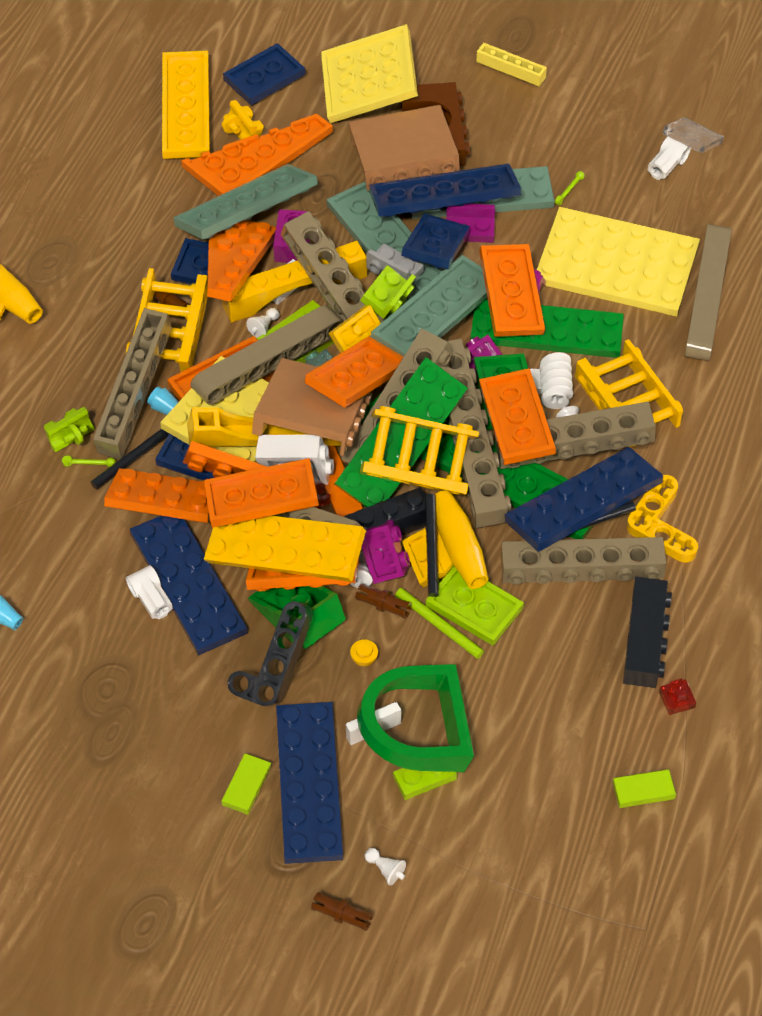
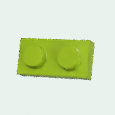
(417, 782)

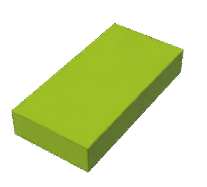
(246, 784)
(644, 788)

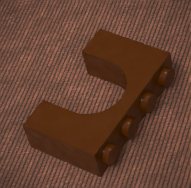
(449, 99)

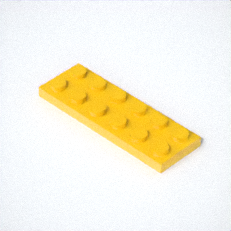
(185, 104)
(288, 546)

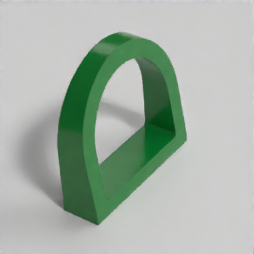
(441, 678)

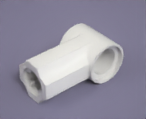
(670, 155)
(147, 587)

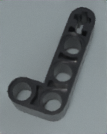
(276, 651)

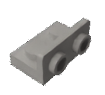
(388, 256)

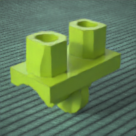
(69, 429)

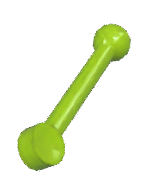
(579, 176)
(68, 461)

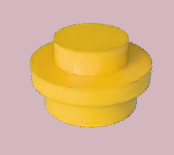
(364, 652)

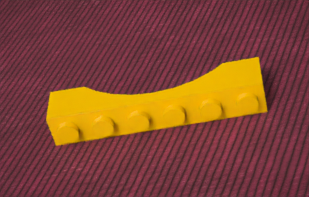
(268, 285)
(220, 428)

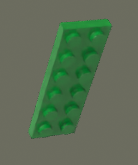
(565, 331)
(426, 396)

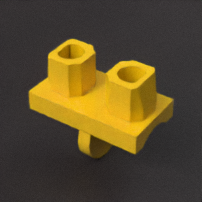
(240, 122)

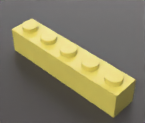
(511, 64)

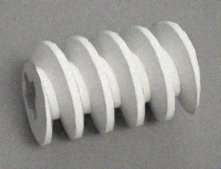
(556, 380)

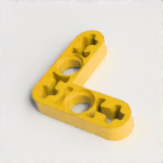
(654, 525)

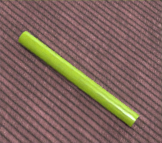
(440, 624)

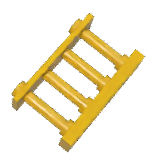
(193, 314)
(602, 393)
(427, 476)

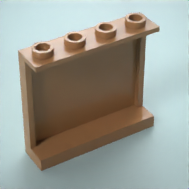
(404, 145)
(301, 408)

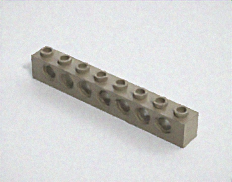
(485, 509)

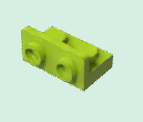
(386, 292)

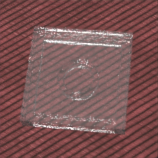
(693, 135)

